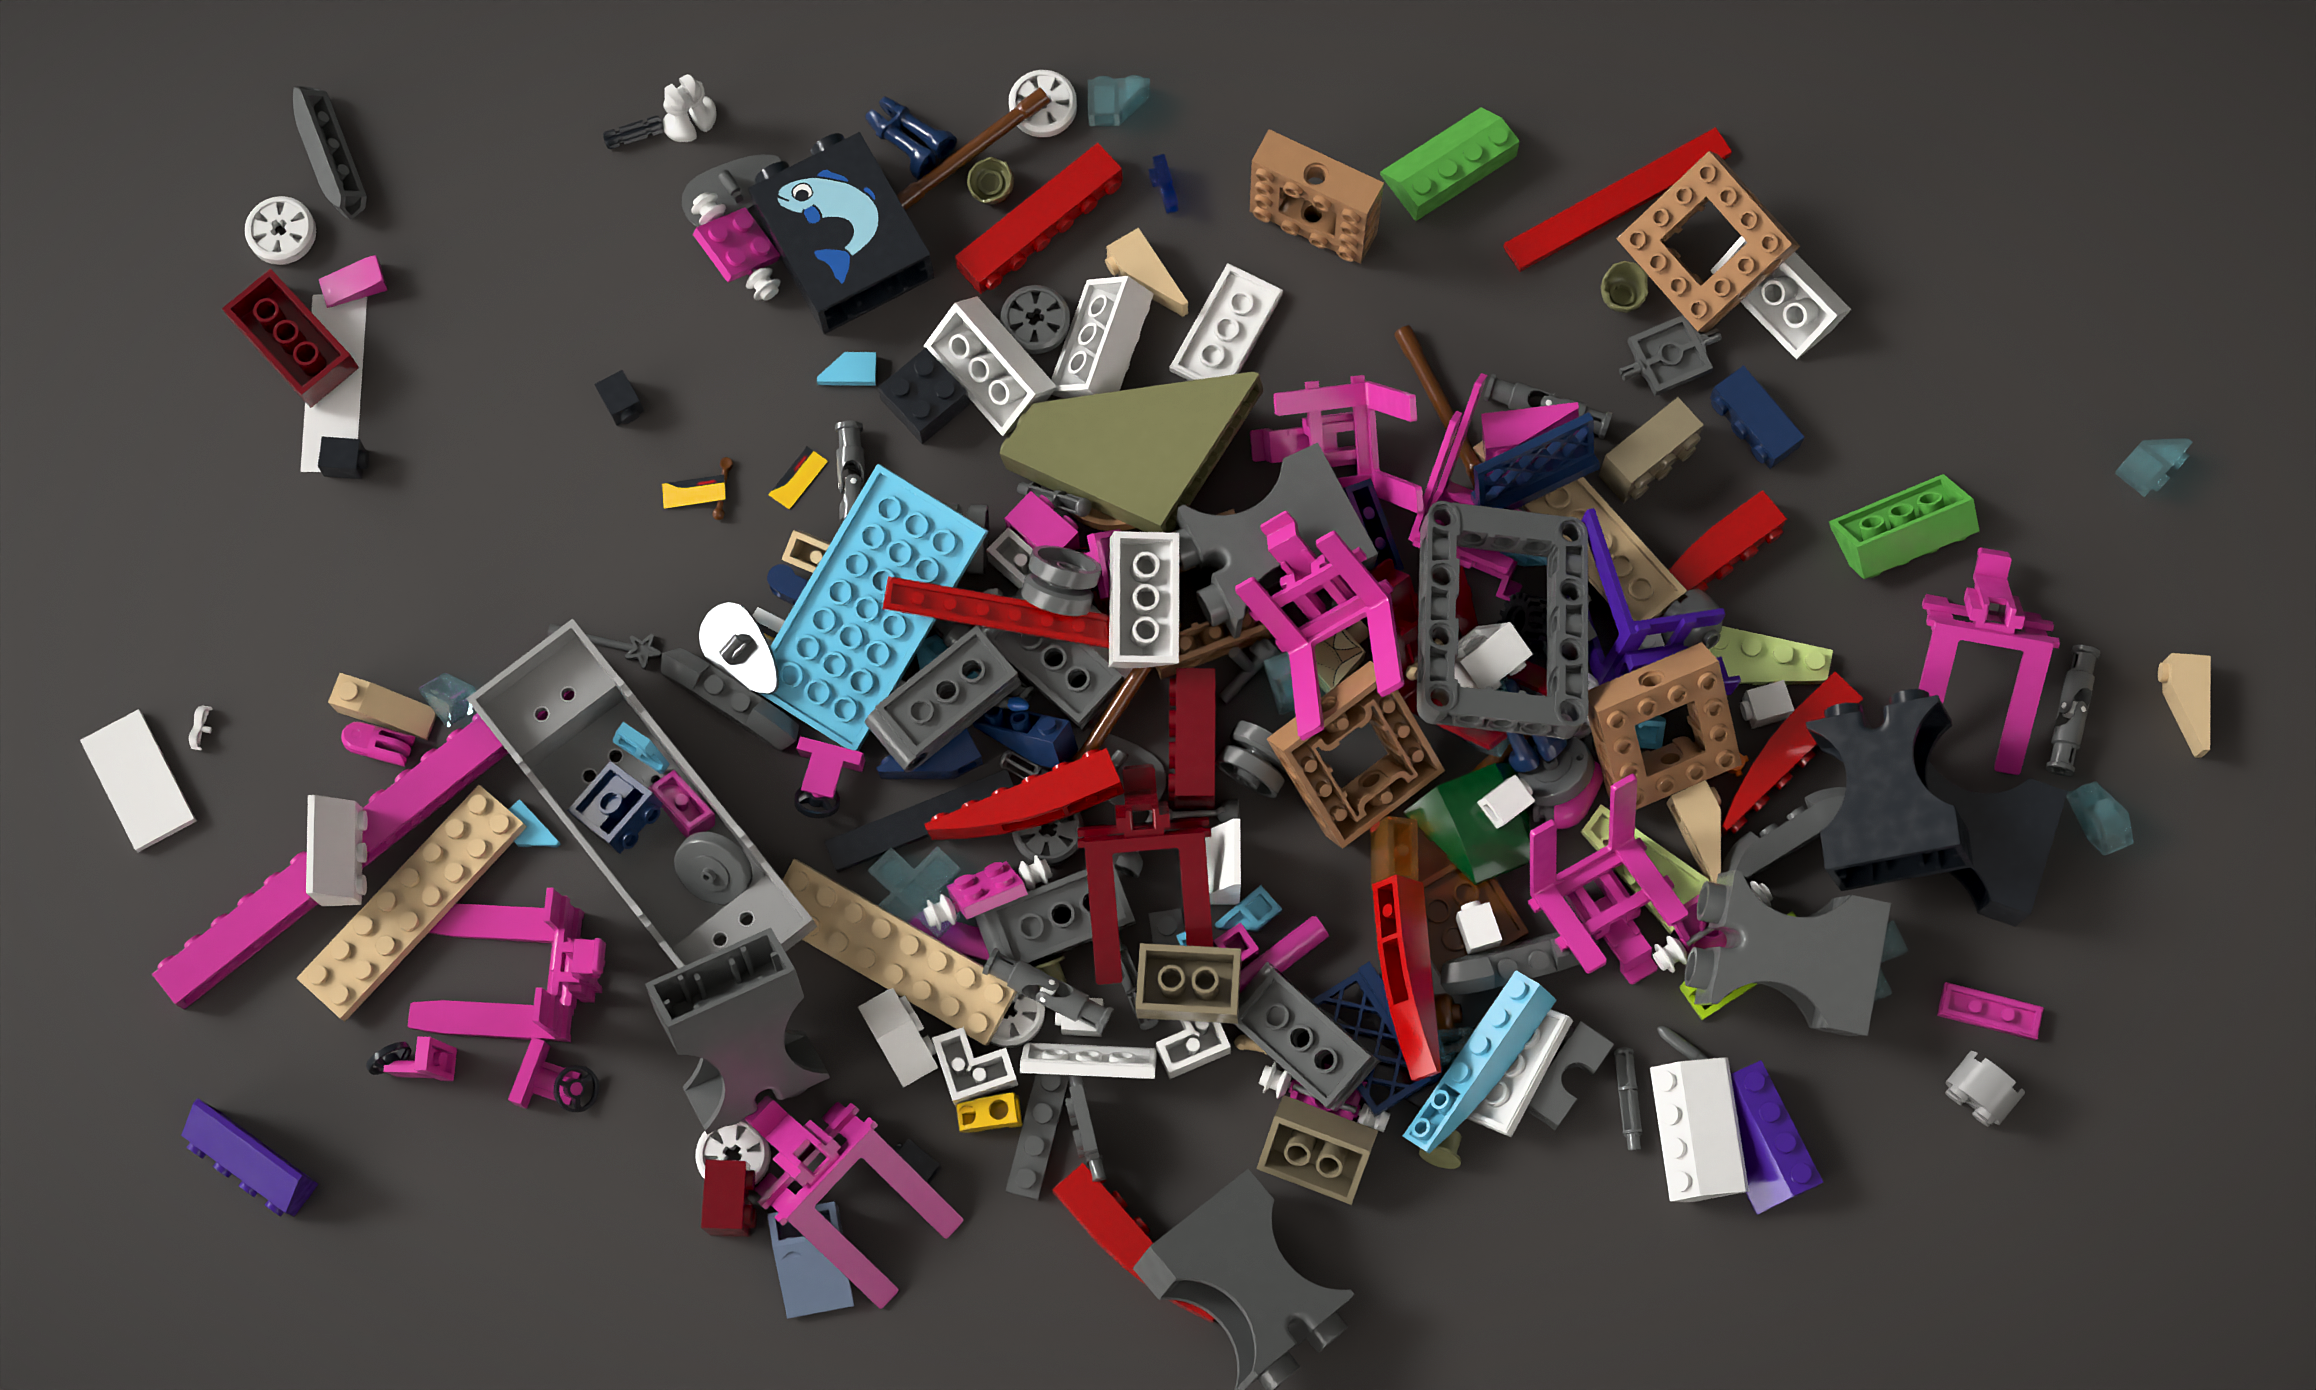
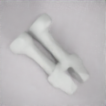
(686, 98)

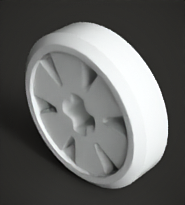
(1058, 113)
(271, 245)
(1023, 1026)
(753, 1146)

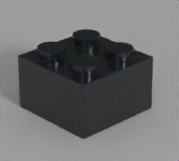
(924, 395)

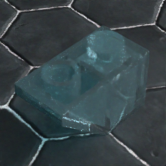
(1115, 99)
(2150, 462)
(1280, 680)
(2101, 818)

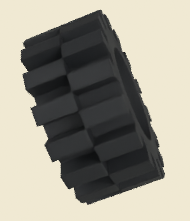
(1528, 617)

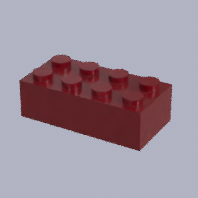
(290, 338)
(1194, 730)

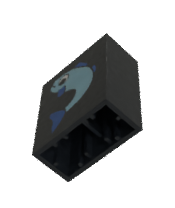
(840, 230)

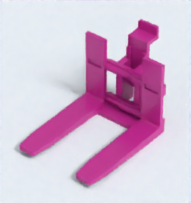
(572, 972)

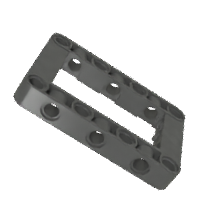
(1566, 620)

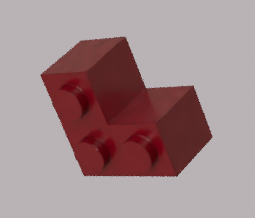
(725, 1198)

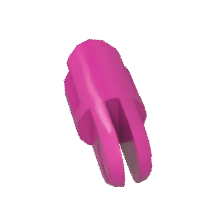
(377, 742)

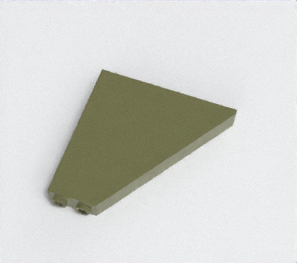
(1133, 448)

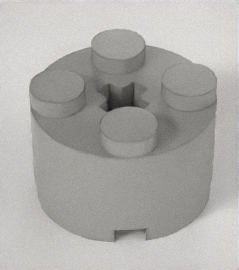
(1984, 1089)

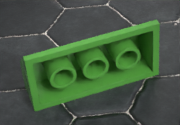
(1451, 162)
(1905, 526)

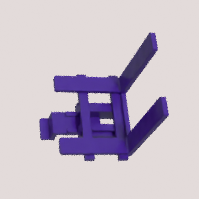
(1624, 654)

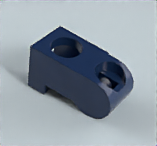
(785, 583)

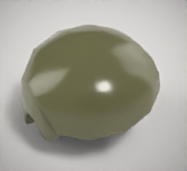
(990, 181)
(1624, 287)

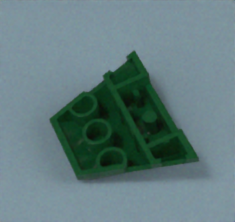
(1465, 832)

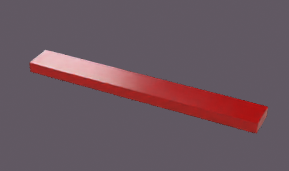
(1611, 201)
(993, 612)

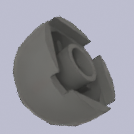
(1696, 602)

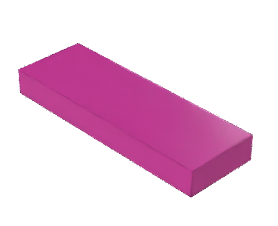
(1990, 1011)

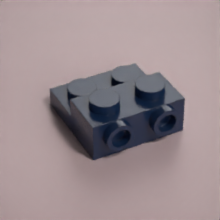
(616, 808)

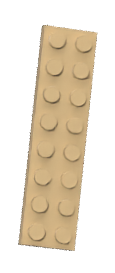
(1643, 578)
(411, 903)
(900, 955)

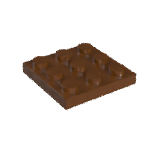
(1445, 895)

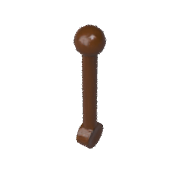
(726, 465)

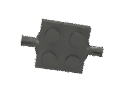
(1670, 354)
(1085, 1136)

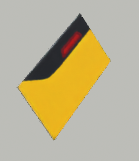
(798, 477)
(693, 491)

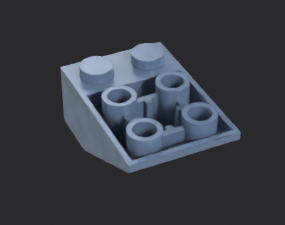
(805, 1275)

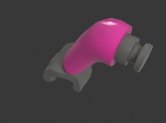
(1576, 809)

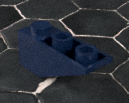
(1030, 734)
(948, 763)

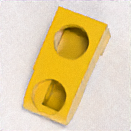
(989, 1113)

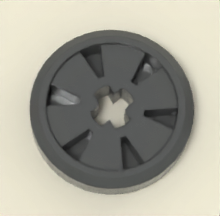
(1031, 301)
(1053, 849)

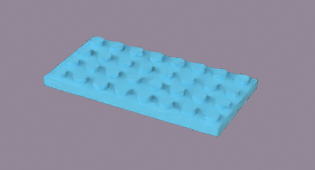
(838, 644)

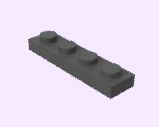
(1037, 1135)

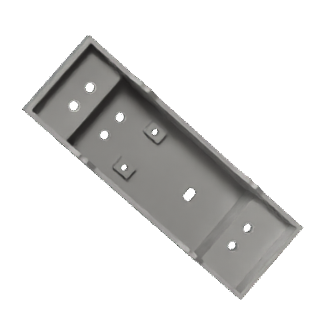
(579, 741)

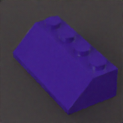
(1772, 1148)
(247, 1158)

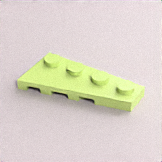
(1770, 659)
(1685, 878)

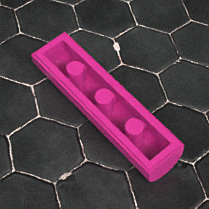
(1288, 949)

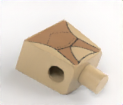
(1340, 655)

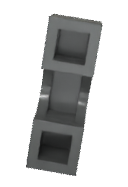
(1581, 1050)

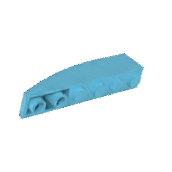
(1482, 1060)

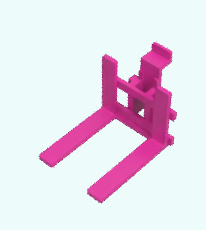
(1365, 399)
(1485, 560)
(1992, 587)
(1352, 589)
(1613, 914)
(799, 1210)

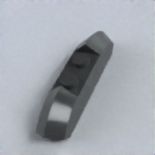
(328, 150)
(729, 698)
(1757, 854)
(1496, 966)

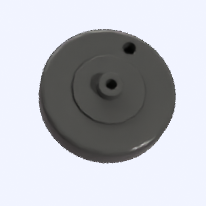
(1561, 777)
(713, 867)

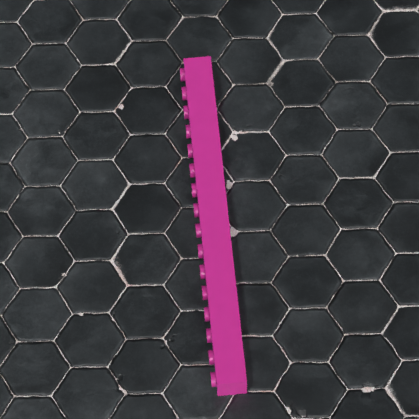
(284, 897)

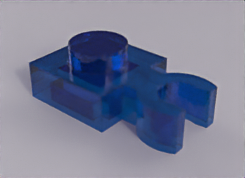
(1161, 178)

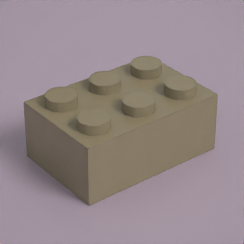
(1651, 451)
(1188, 983)
(1317, 1149)

